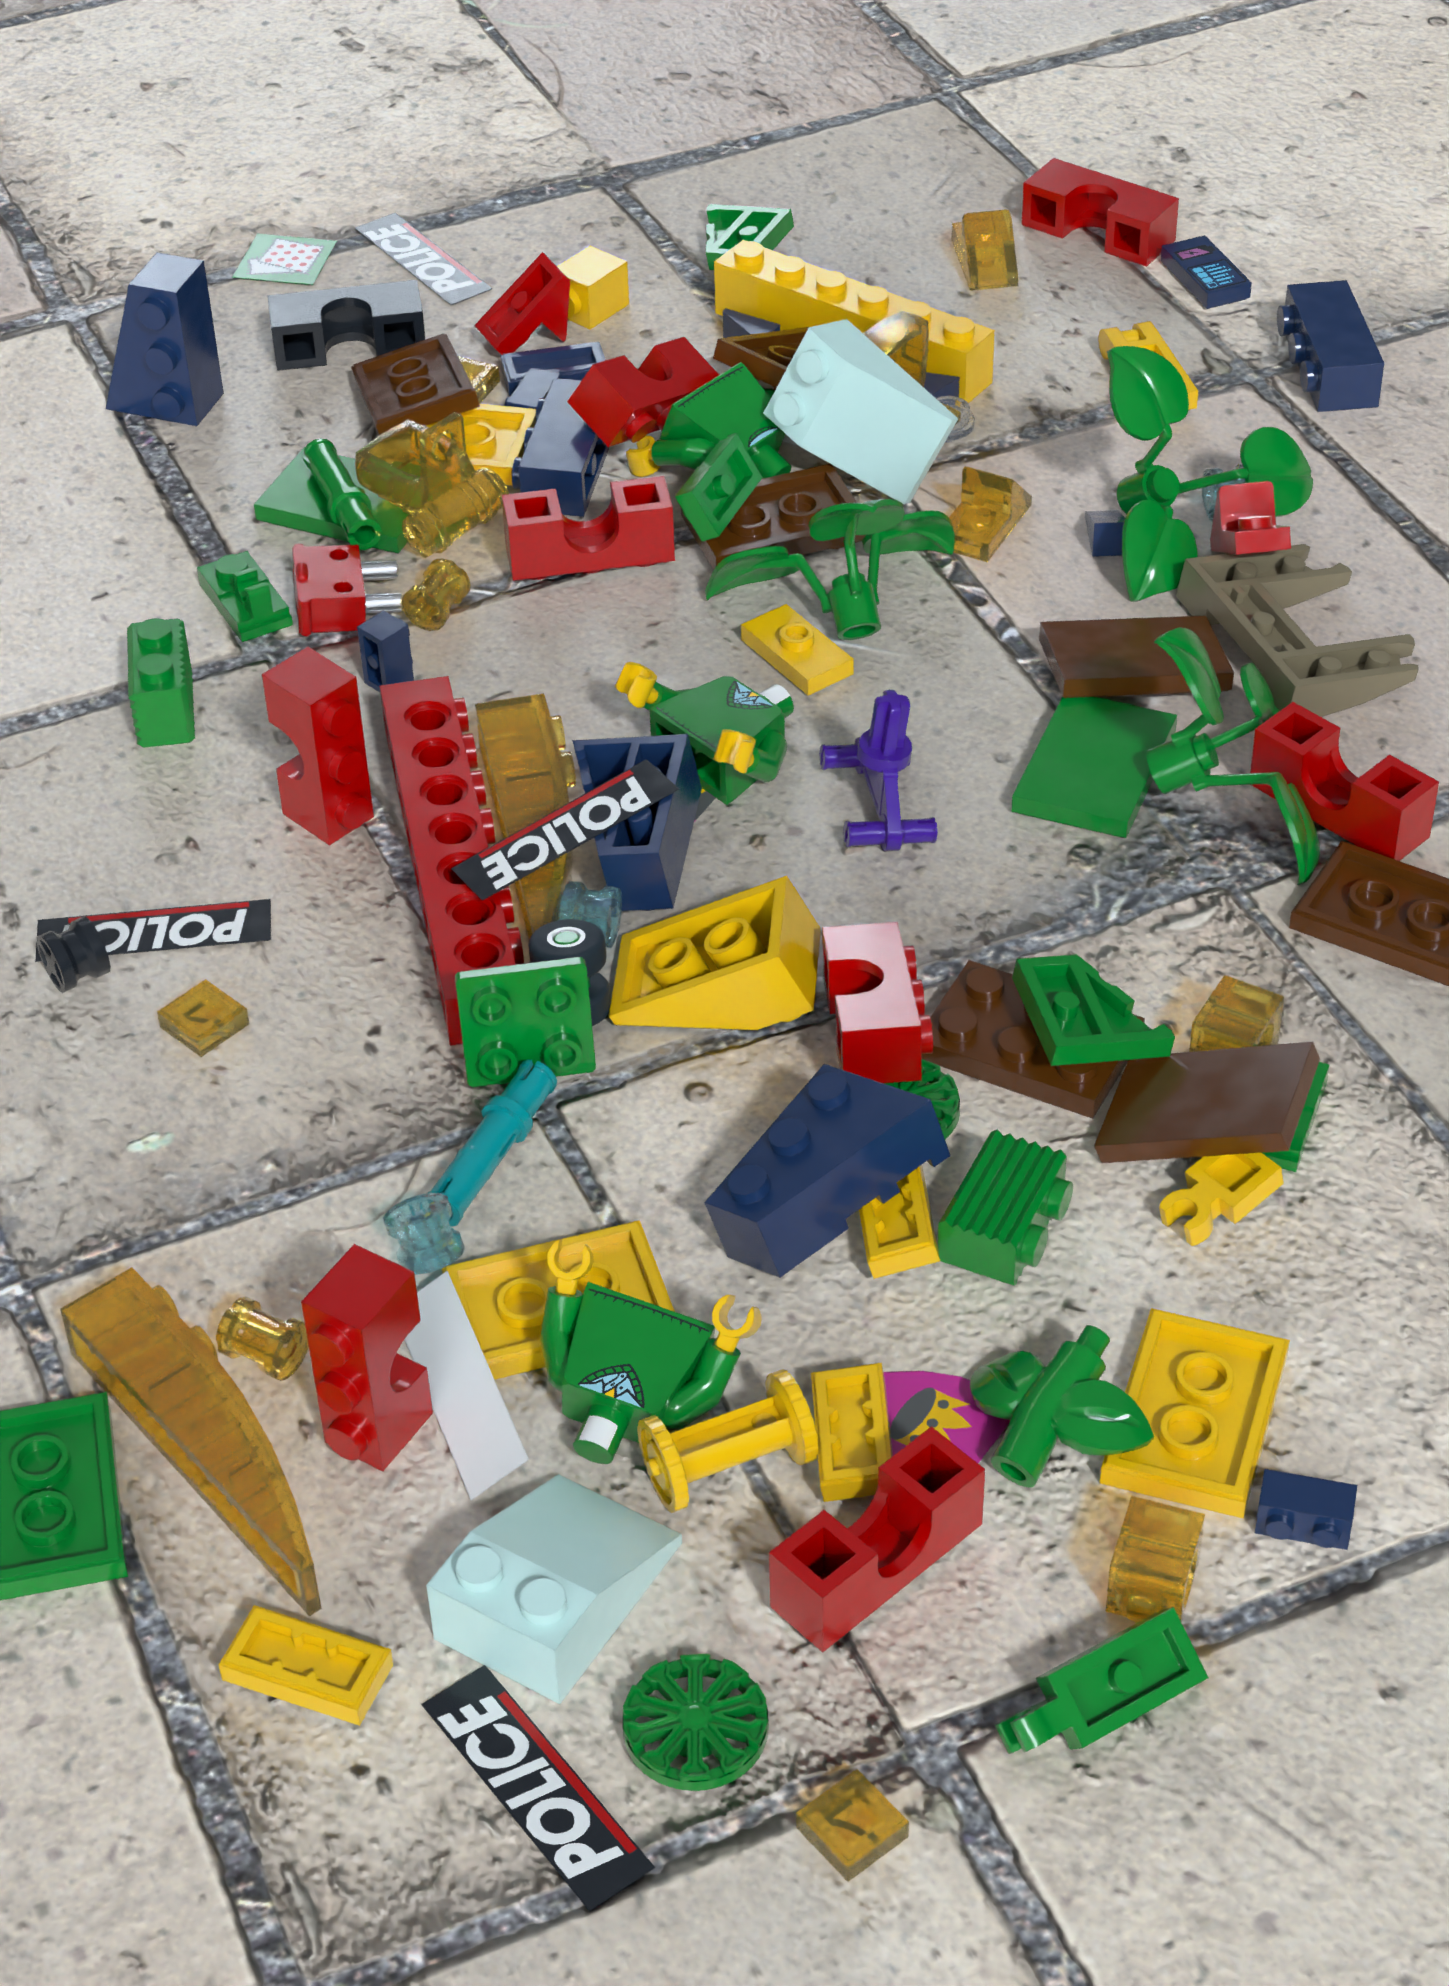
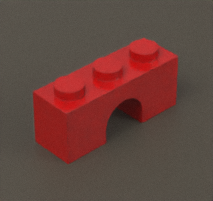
(1074, 197)
(632, 402)
(630, 532)
(321, 713)
(1380, 811)
(876, 1002)
(364, 1388)
(837, 1576)

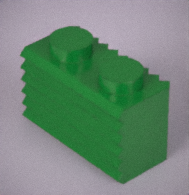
(160, 682)
(1005, 1208)

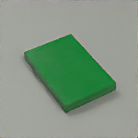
(300, 504)
(1093, 764)
(59, 1497)

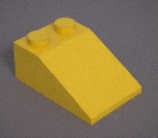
(721, 964)

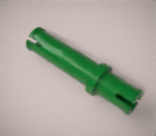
(347, 503)

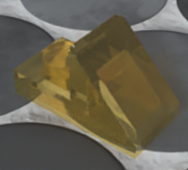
(986, 249)
(987, 512)

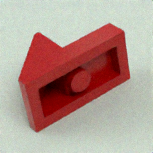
(533, 299)
(1247, 520)

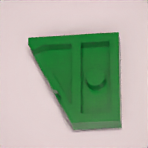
(736, 223)
(1082, 1015)

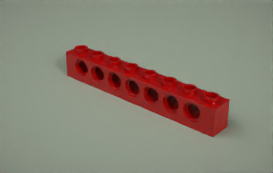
(444, 829)

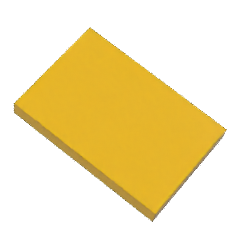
(509, 1289)
(1209, 1410)

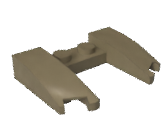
(1249, 602)

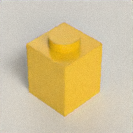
(596, 286)

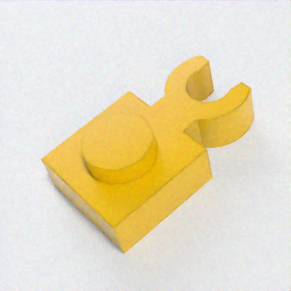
(1220, 1186)

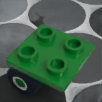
(536, 1007)

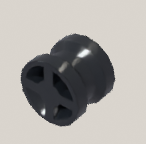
(73, 954)

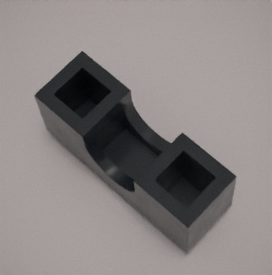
(315, 320)

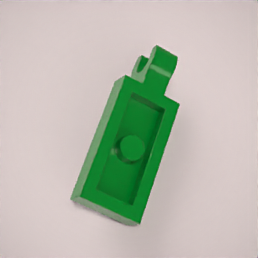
(1108, 1685)

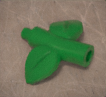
(1055, 1403)

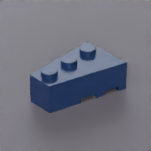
(167, 344)
(649, 848)
(821, 1164)

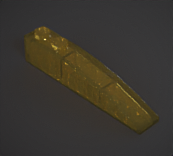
(526, 783)
(195, 1417)

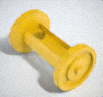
(728, 1440)

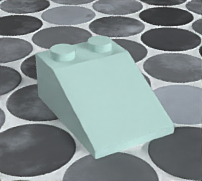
(860, 410)
(547, 1584)

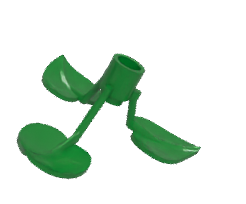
(1145, 399)
(852, 597)
(1190, 757)

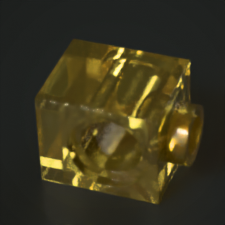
(1237, 1017)
(1154, 1559)

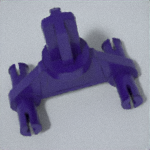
(880, 756)

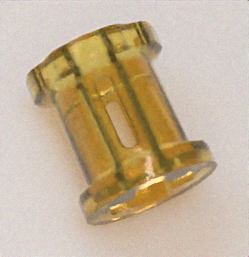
(441, 588)
(262, 1338)

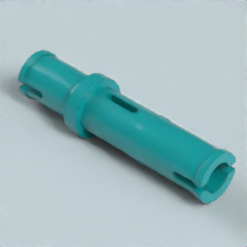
(504, 1122)

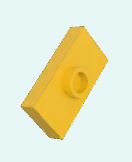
(797, 649)
(900, 1230)
(851, 1429)
(306, 1665)

